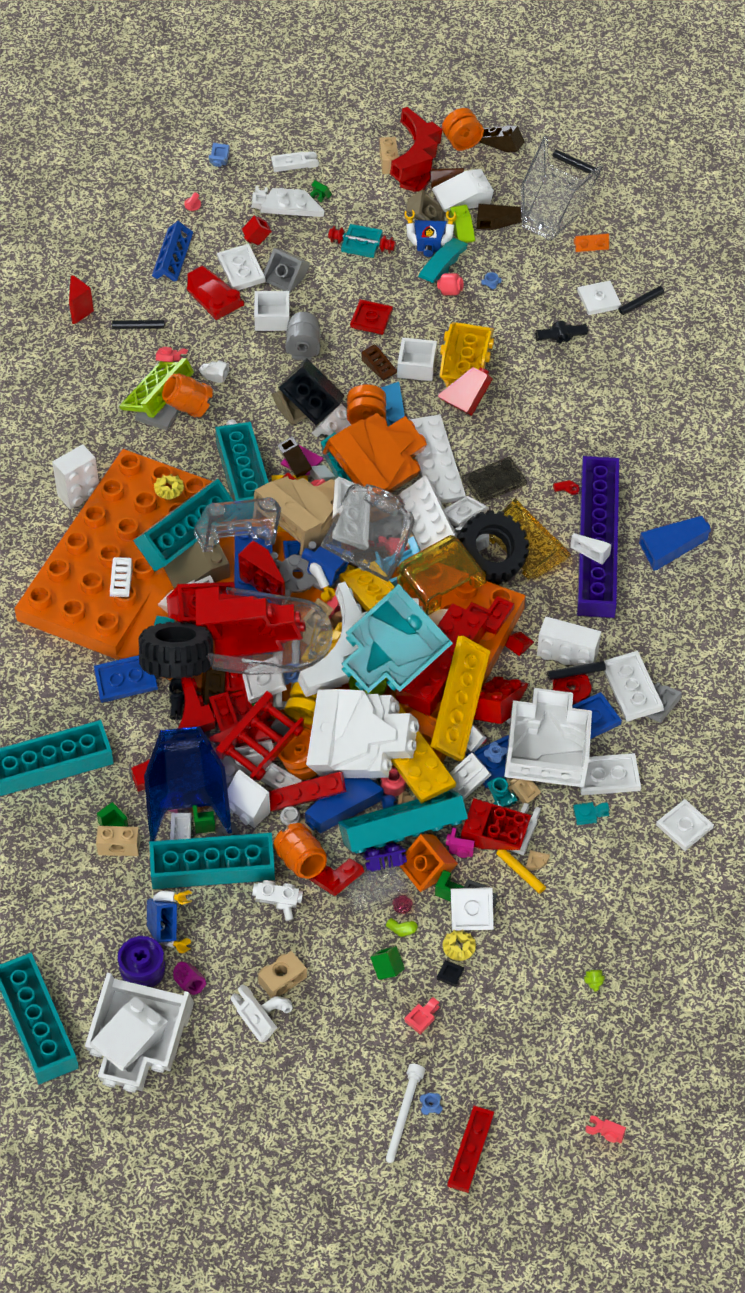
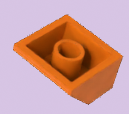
(427, 861)

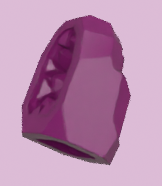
(189, 978)

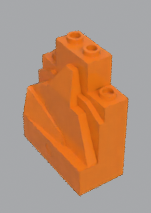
(378, 453)

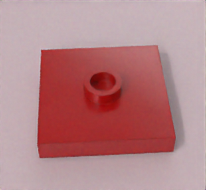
(371, 317)

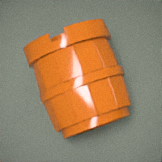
(187, 394)
(300, 851)

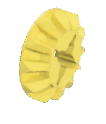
(164, 491)
(455, 952)

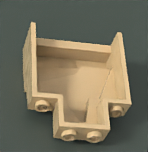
(304, 507)

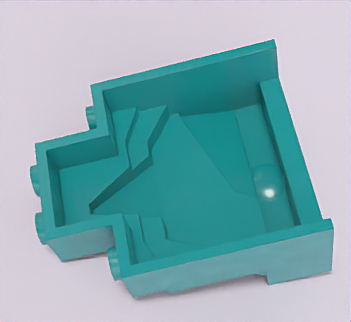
(393, 643)

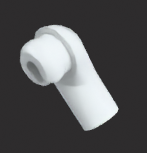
(279, 1003)

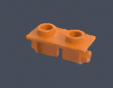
(591, 242)

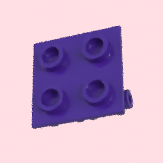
(390, 849)

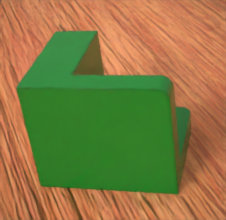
(112, 816)
(203, 821)
(444, 886)
(387, 962)

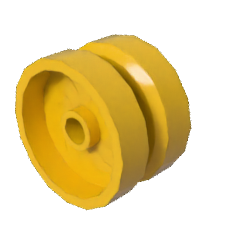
(300, 706)

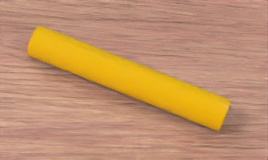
(522, 871)

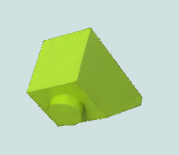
(463, 224)

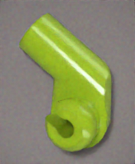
(402, 929)

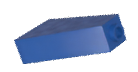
(673, 540)
(330, 810)

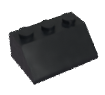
(311, 391)

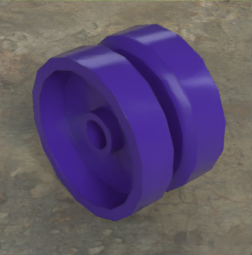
(141, 961)

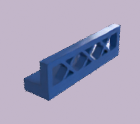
(169, 248)

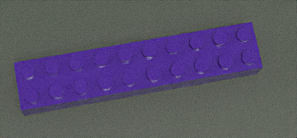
(598, 521)

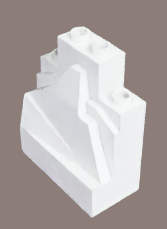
(359, 734)
(549, 739)
(160, 1056)

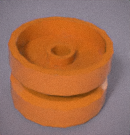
(462, 129)
(364, 402)
(295, 756)

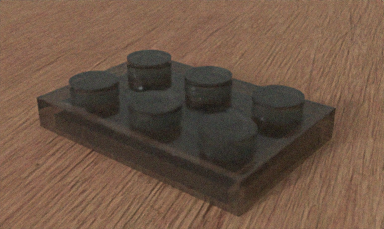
(494, 480)

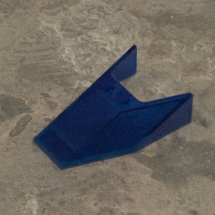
(184, 774)

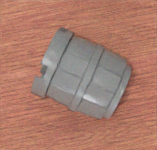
(303, 336)

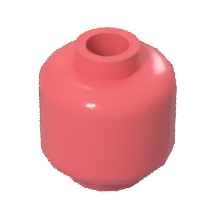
(450, 284)
(394, 784)

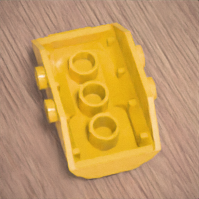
(464, 348)

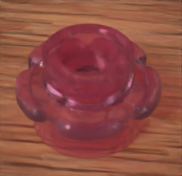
(402, 909)

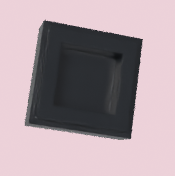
(450, 973)

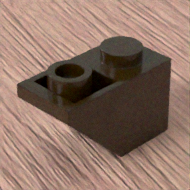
(294, 457)

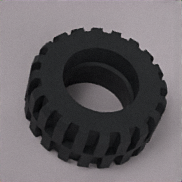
(508, 532)
(175, 650)

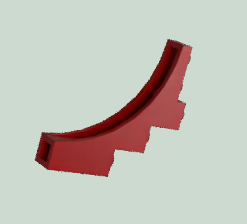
(420, 156)
(194, 715)

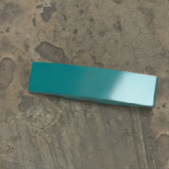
(442, 260)

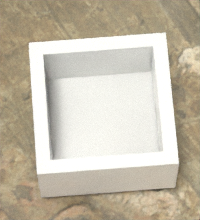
(271, 310)
(417, 359)

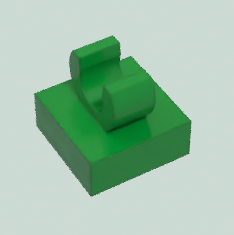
(321, 190)

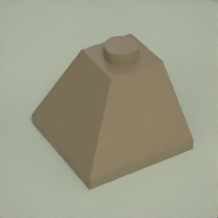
(425, 207)

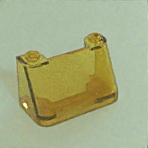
(544, 549)
(438, 571)

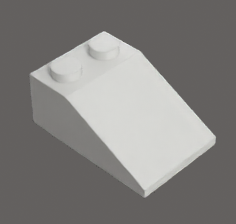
(464, 189)
(129, 1033)

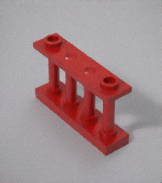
(253, 719)

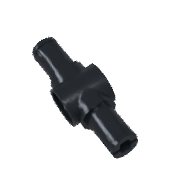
(561, 332)
(176, 699)

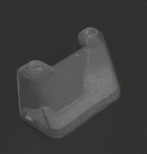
(238, 518)

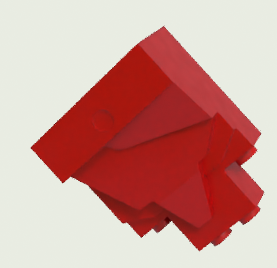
(246, 623)

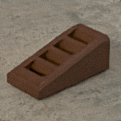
(372, 353)

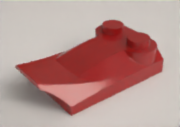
(213, 293)
(182, 600)

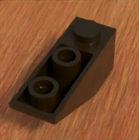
(503, 138)
(497, 216)

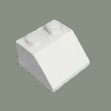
(248, 799)

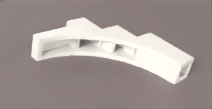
(328, 672)

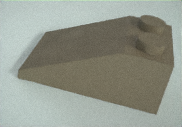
(196, 565)

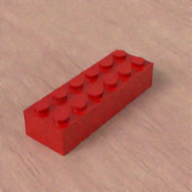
(428, 687)

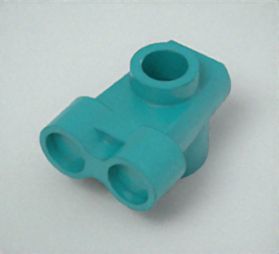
(503, 796)

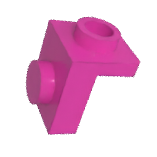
(460, 847)

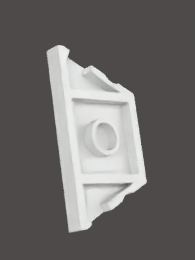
(291, 203)

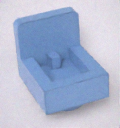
(219, 154)

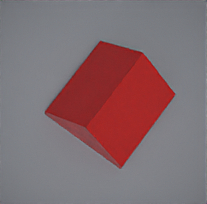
(79, 300)

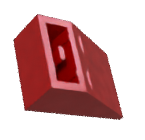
(260, 570)
(497, 699)
(495, 826)

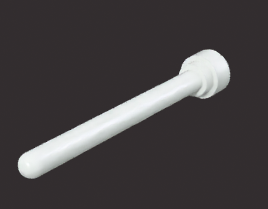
(415, 1073)

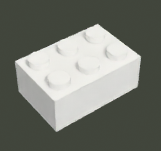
(75, 476)
(568, 642)

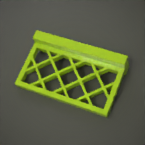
(153, 401)

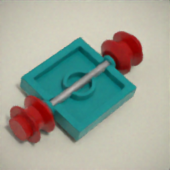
(361, 240)

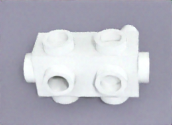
(282, 896)

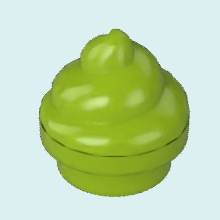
(594, 979)

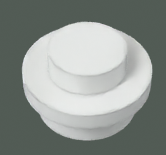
(289, 816)

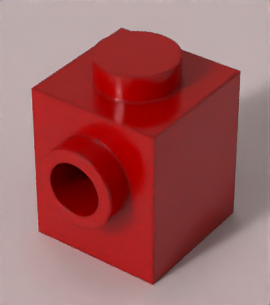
(256, 230)

